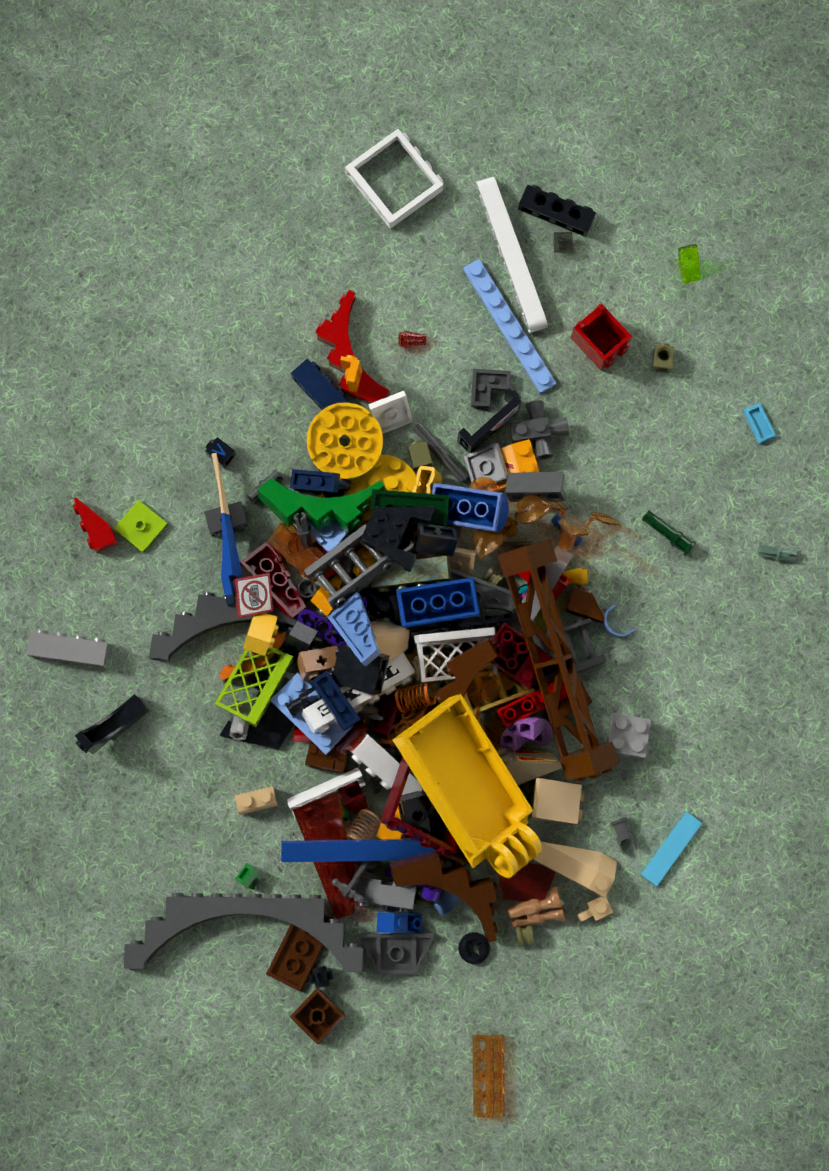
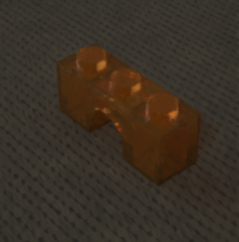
(286, 542)

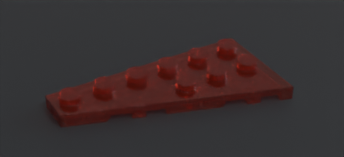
(324, 821)

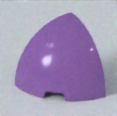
(527, 729)

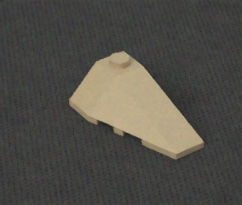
(582, 866)

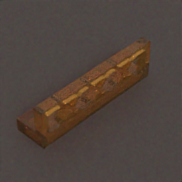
(492, 1076)

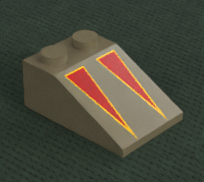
(528, 763)

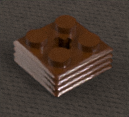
(304, 1016)

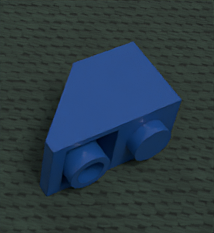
(399, 923)

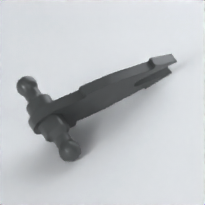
(348, 889)

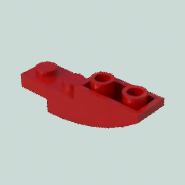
(526, 705)

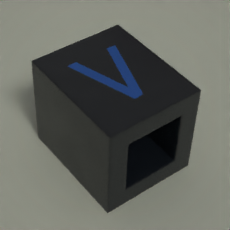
(224, 452)

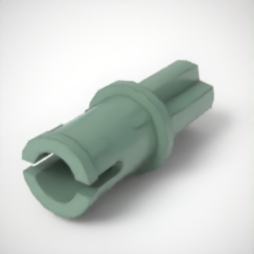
(777, 553)

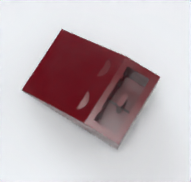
(514, 657)

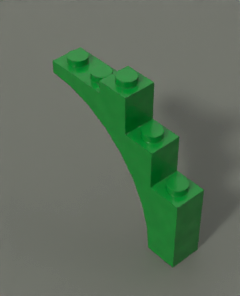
(319, 511)

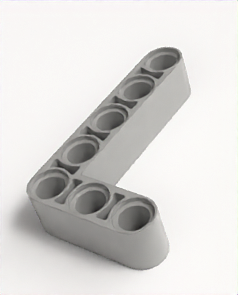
(554, 571)

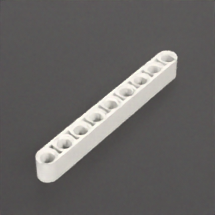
(511, 251)

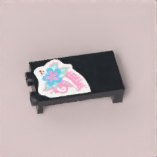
(471, 443)

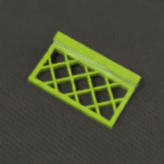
(267, 692)

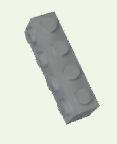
(68, 649)

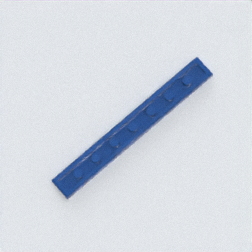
(351, 850)

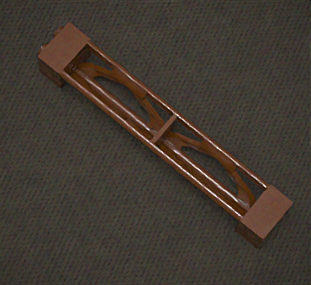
(593, 757)

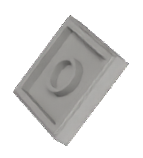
(487, 463)

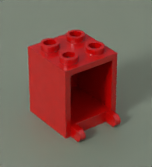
(599, 333)

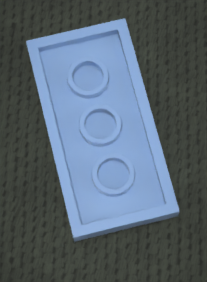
(324, 741)

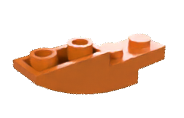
(259, 662)

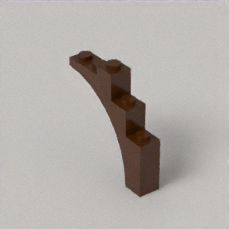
(465, 668)
(428, 870)

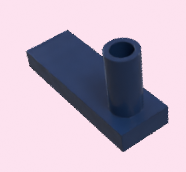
(318, 481)
(335, 700)

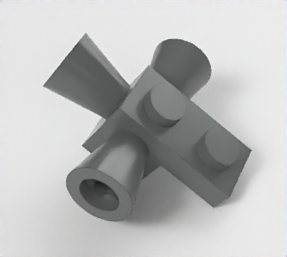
(538, 429)

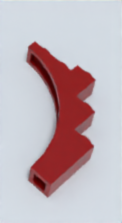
(336, 335)

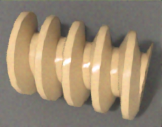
(437, 660)

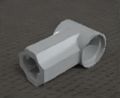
(239, 726)

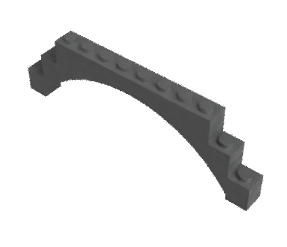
(212, 614)
(188, 912)

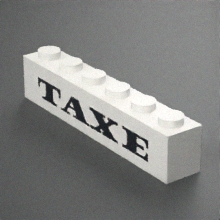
(398, 672)

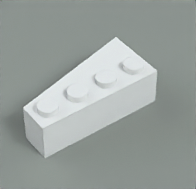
(382, 764)

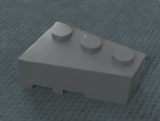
(386, 894)

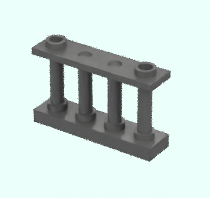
(337, 555)
(594, 658)

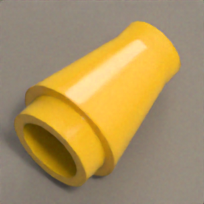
(578, 576)

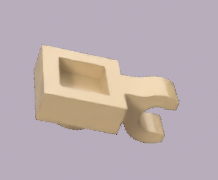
(597, 908)

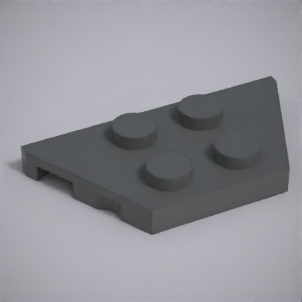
(396, 951)

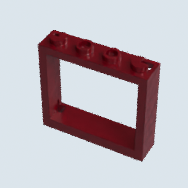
(444, 848)

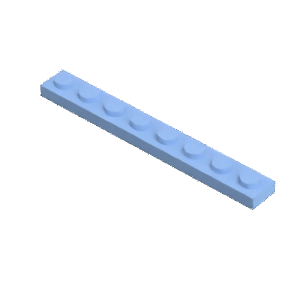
(509, 326)

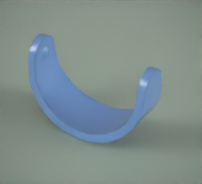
(609, 631)
(446, 903)

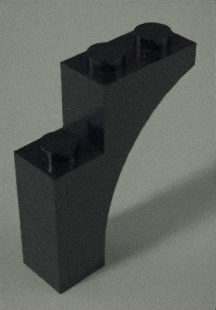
(111, 726)

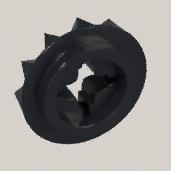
(483, 949)

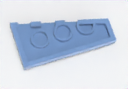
(355, 628)

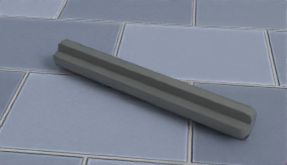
(440, 452)

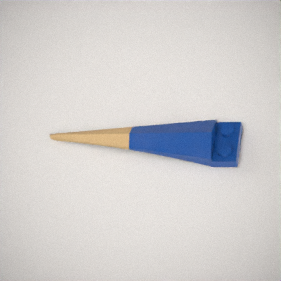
(230, 560)

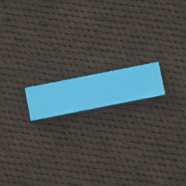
(671, 848)

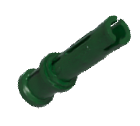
(675, 538)

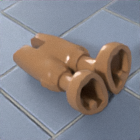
(531, 911)

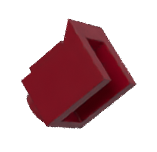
(353, 797)

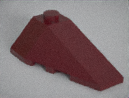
(284, 593)

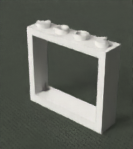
(370, 195)

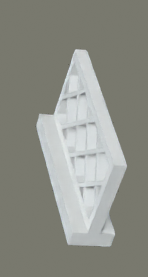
(448, 638)
(326, 788)

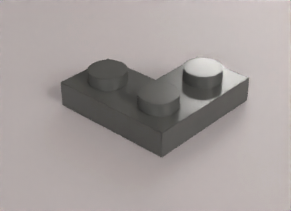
(485, 381)

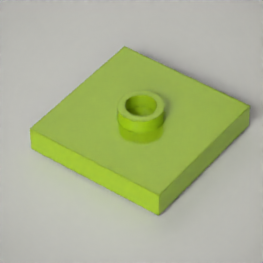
(140, 526)

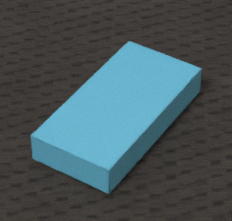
(759, 423)

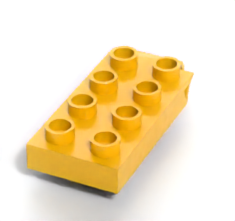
(470, 787)

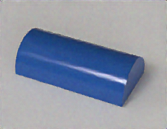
(475, 507)
(437, 602)

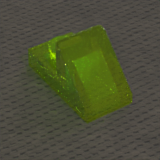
(689, 263)

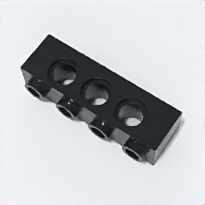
(562, 219)
(409, 804)

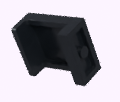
(353, 674)

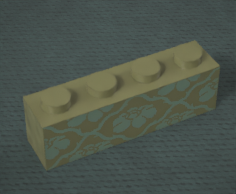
(423, 572)

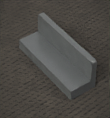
(542, 484)

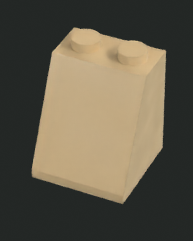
(390, 638)
(556, 801)

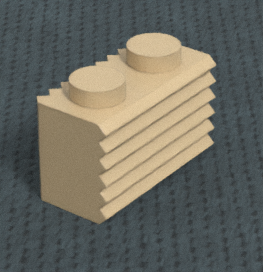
(256, 800)

